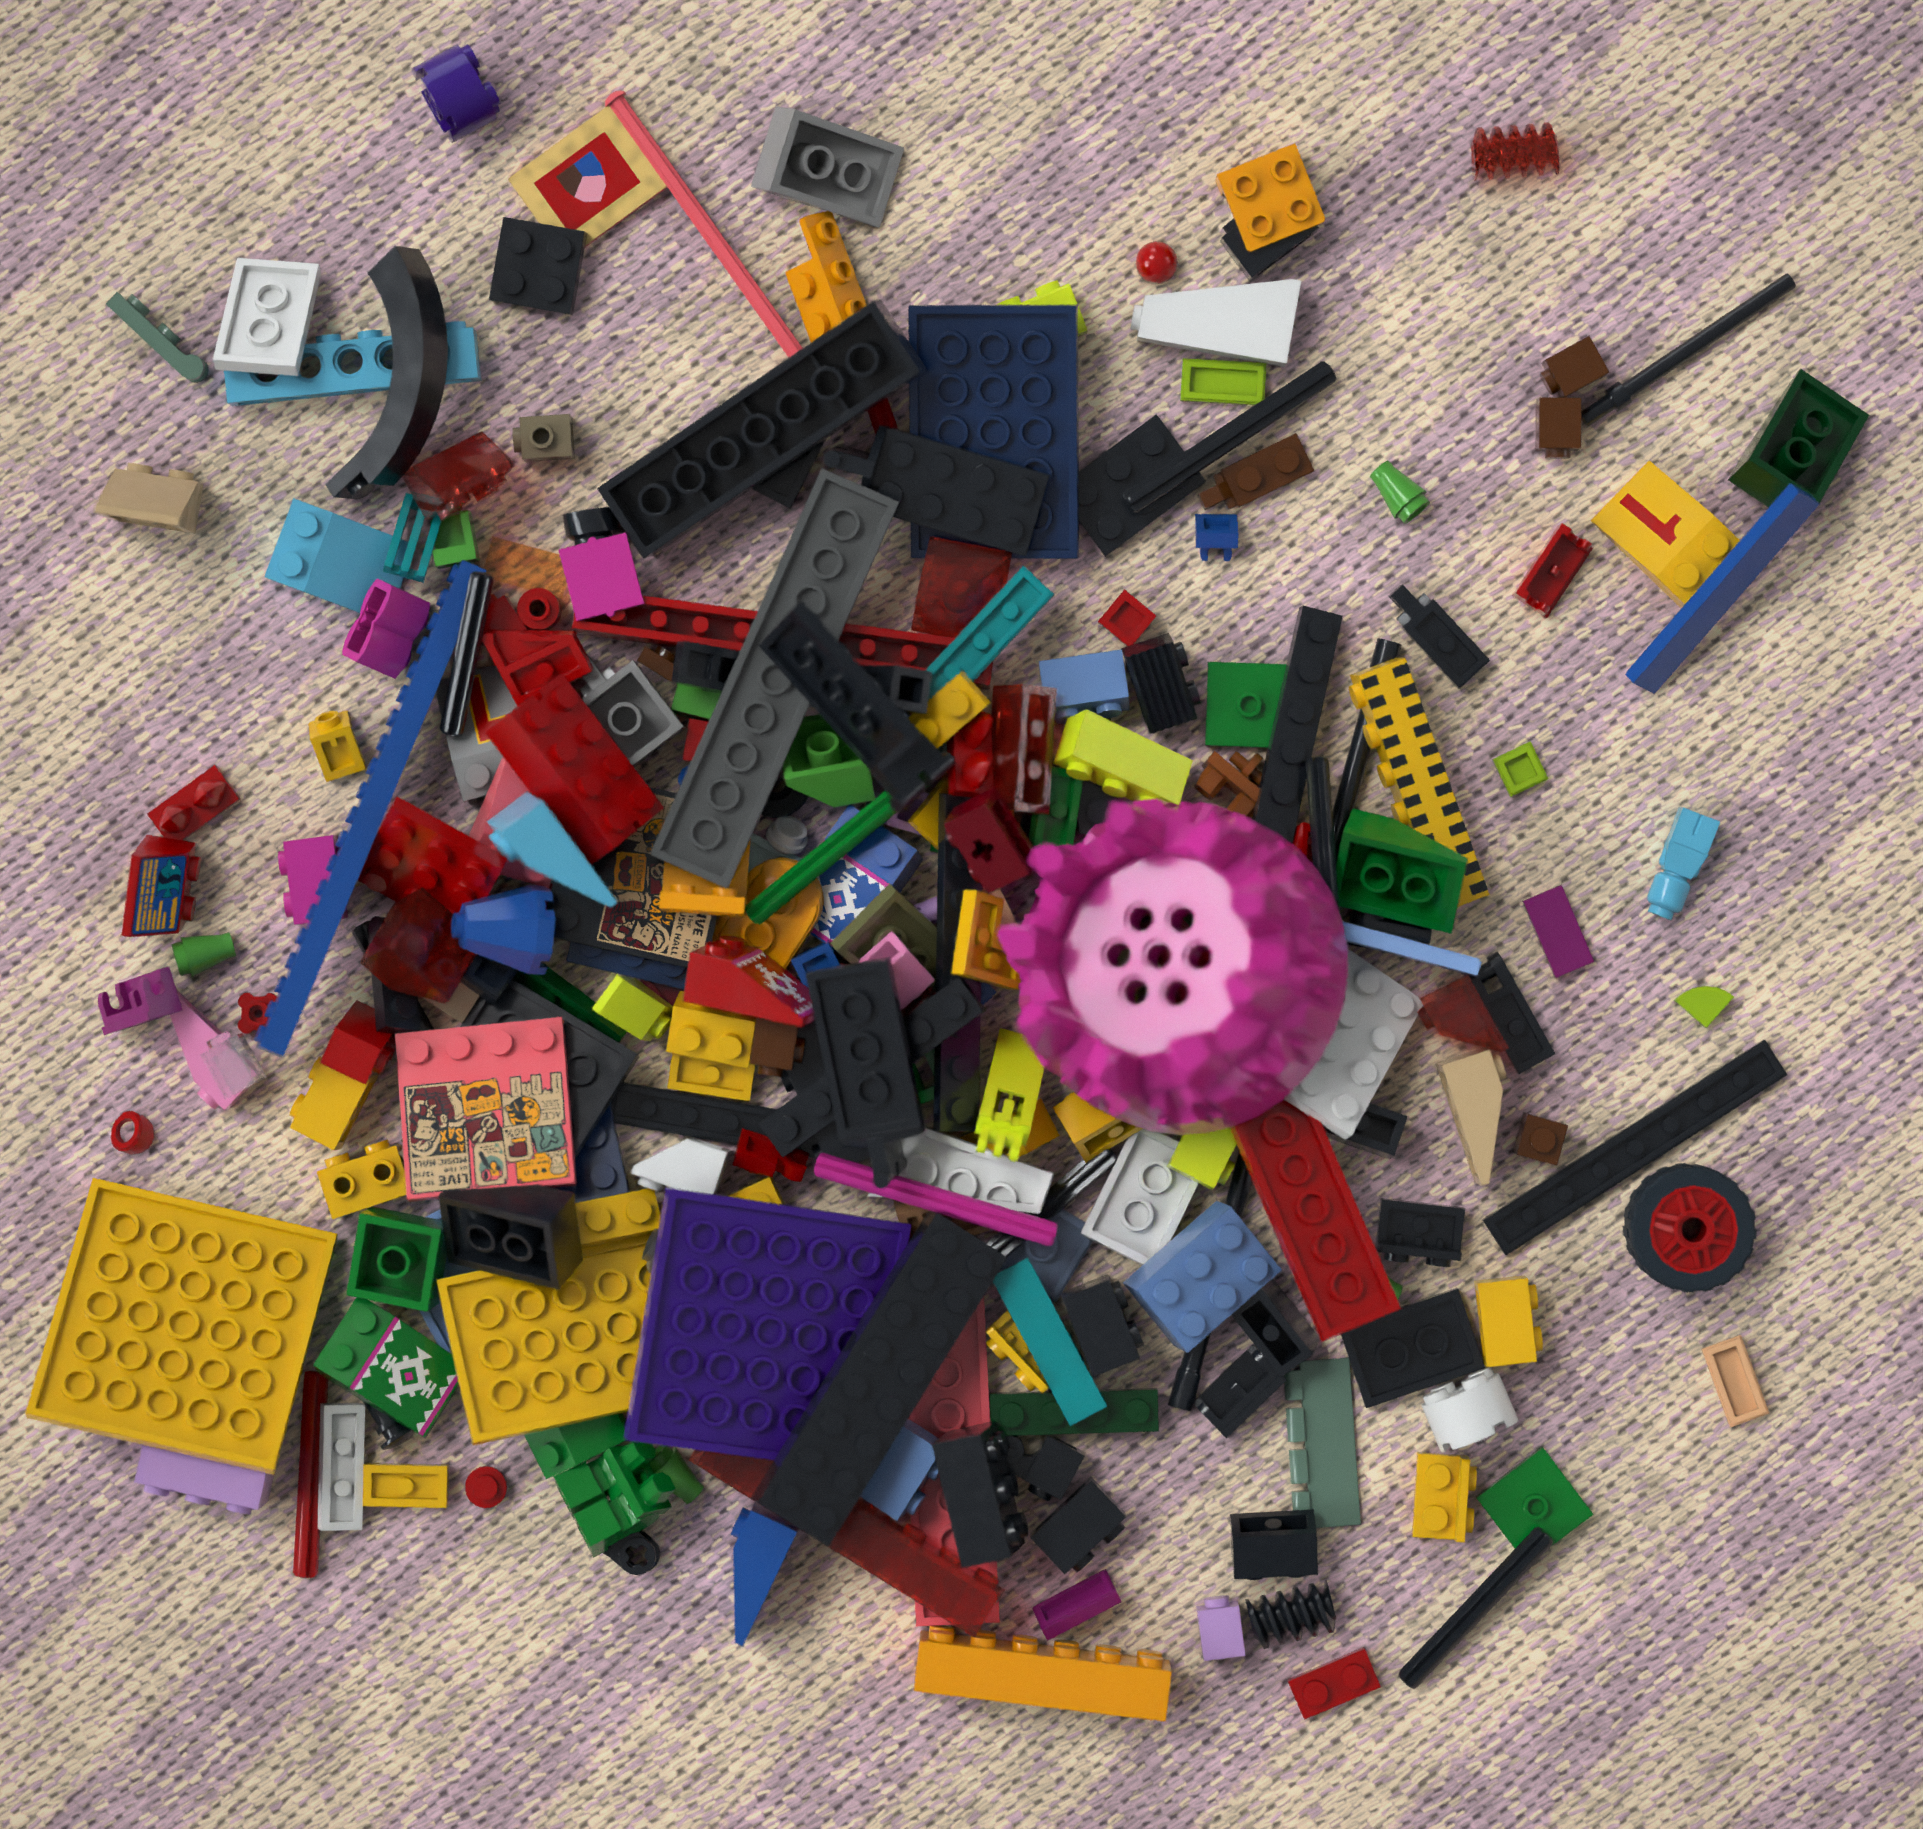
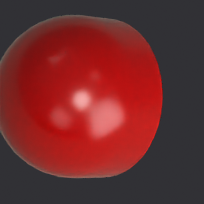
(1156, 262)
(142, 1136)

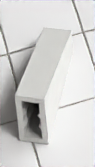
(1228, 321)

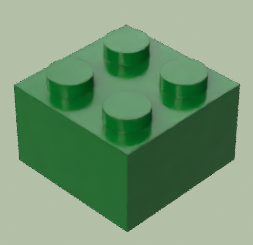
(397, 1259)

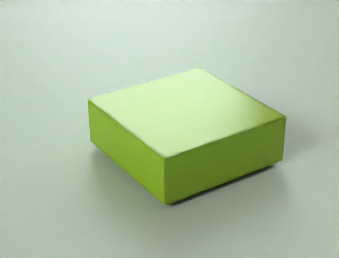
(1520, 769)

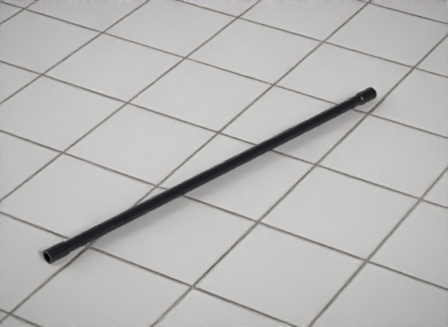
(1189, 1372)

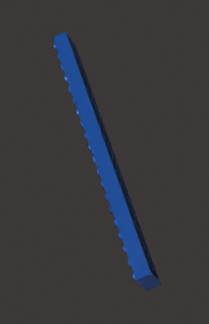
(367, 816)

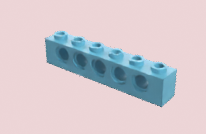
(248, 389)

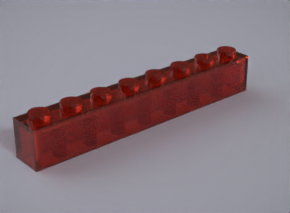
(886, 1551)

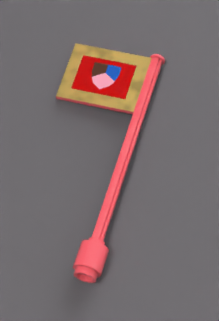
(609, 173)

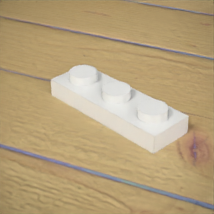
(341, 1466)

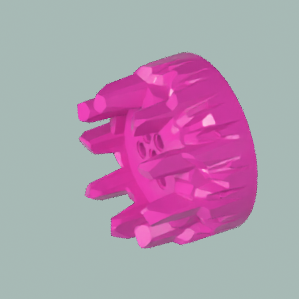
(1250, 1016)

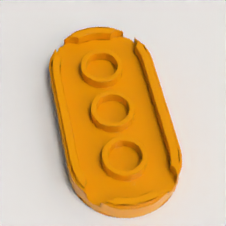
(787, 928)

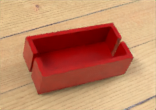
(574, 768)

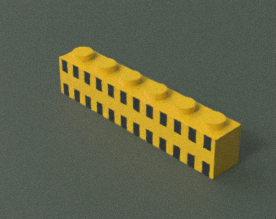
(1413, 763)

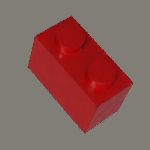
(357, 1046)

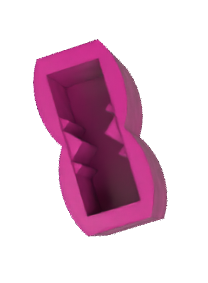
(386, 628)

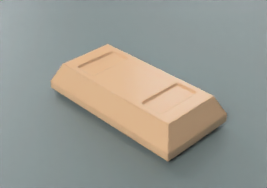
(1735, 1381)

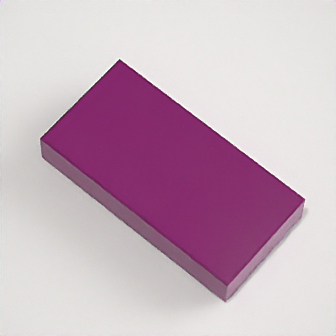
(1558, 931)
(1076, 1604)

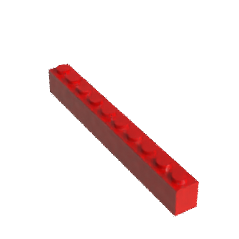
(670, 620)

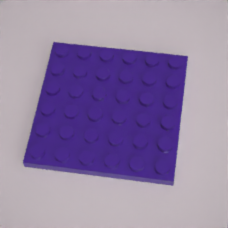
(749, 1317)

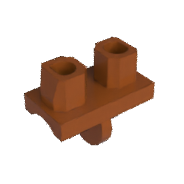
(1221, 773)

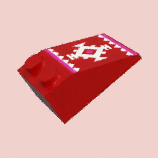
(745, 982)

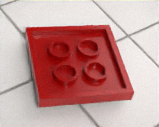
(425, 852)

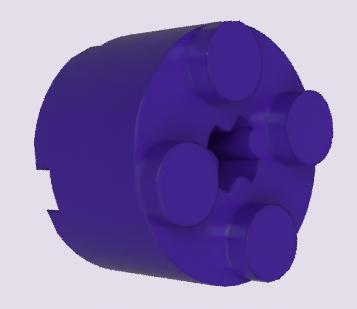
(456, 92)

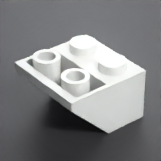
(686, 1166)

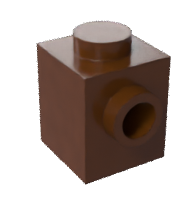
(776, 1047)

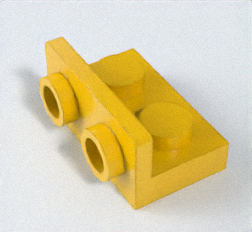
(1442, 1496)

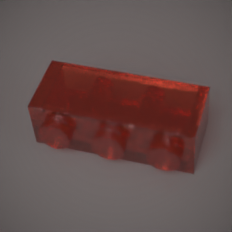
(1023, 746)

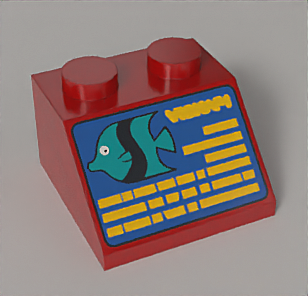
(160, 887)

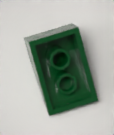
(1799, 442)

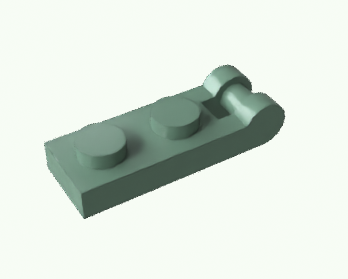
(161, 339)

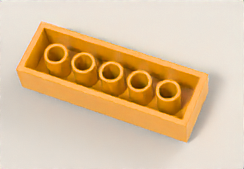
(1043, 1674)

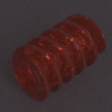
(1514, 150)

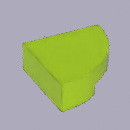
(1704, 1003)

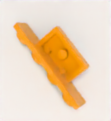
(827, 284)

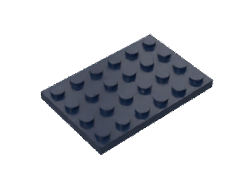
(1008, 390)

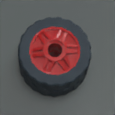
(1722, 1235)

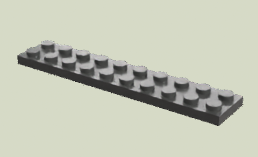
(759, 704)

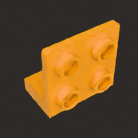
(1270, 198)
(694, 895)

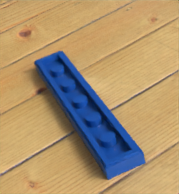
(1722, 588)

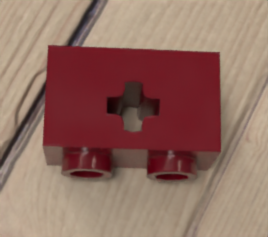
(989, 840)

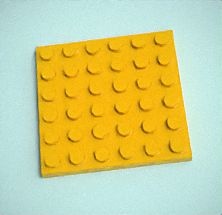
(182, 1326)

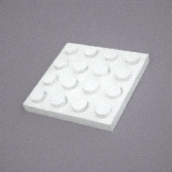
(1360, 1051)

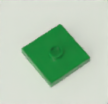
(1241, 703)
(1533, 1497)

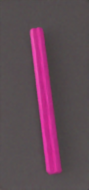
(938, 1200)

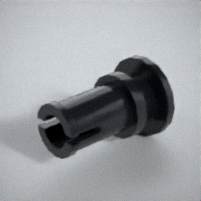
(392, 1430)

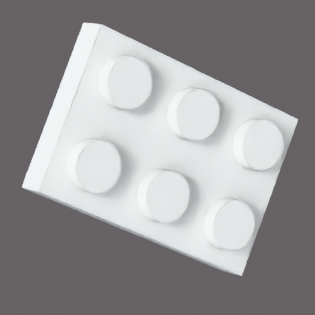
(267, 316)
(1140, 1199)

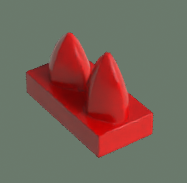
(973, 757)
(194, 805)

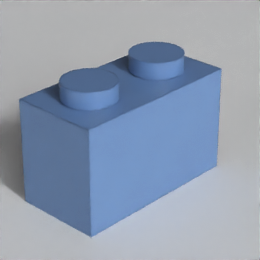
(1088, 683)
(903, 1473)

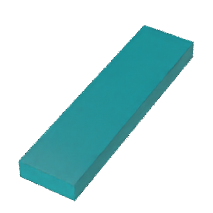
(991, 630)
(1049, 1341)

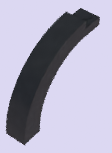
(416, 378)
(710, 667)

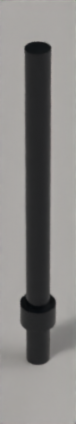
(1620, 394)

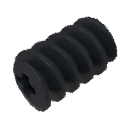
(1292, 1615)

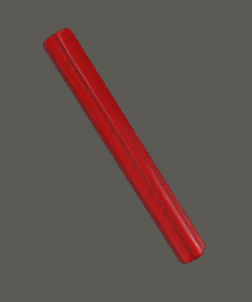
(306, 1532)

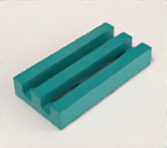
(404, 570)

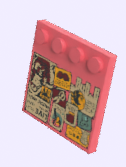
(485, 1107)

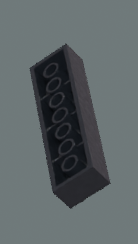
(762, 428)
(879, 1377)

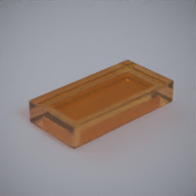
(525, 566)

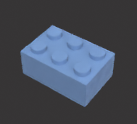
(1202, 1276)

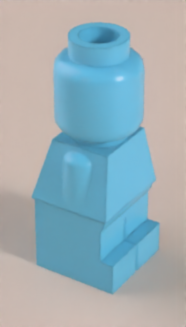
(1681, 860)

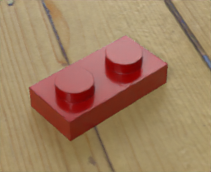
(1334, 1683)

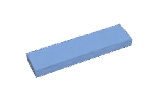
(1411, 949)

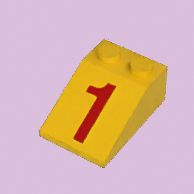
(1665, 532)

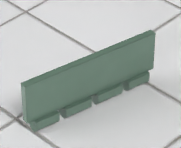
(1329, 1441)

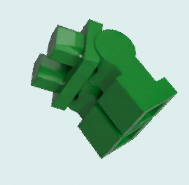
(632, 1486)

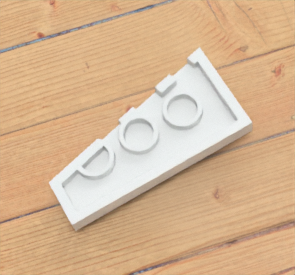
(957, 1167)

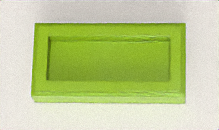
(1222, 381)

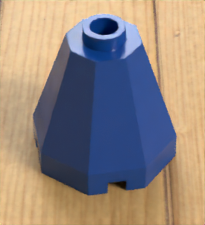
(509, 928)

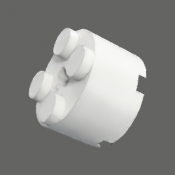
(1468, 1411)

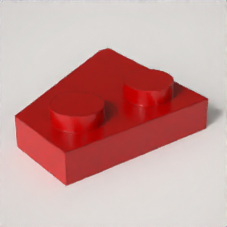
(534, 658)

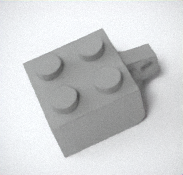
(630, 710)

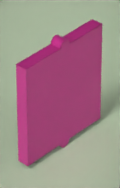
(601, 577)

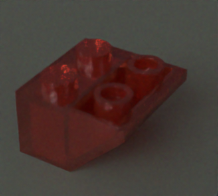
(457, 475)
(416, 949)

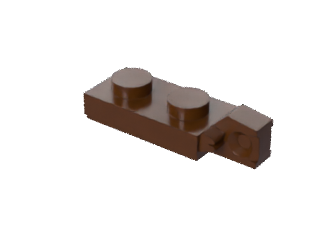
(1258, 474)

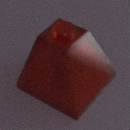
(957, 585)
(1460, 1014)

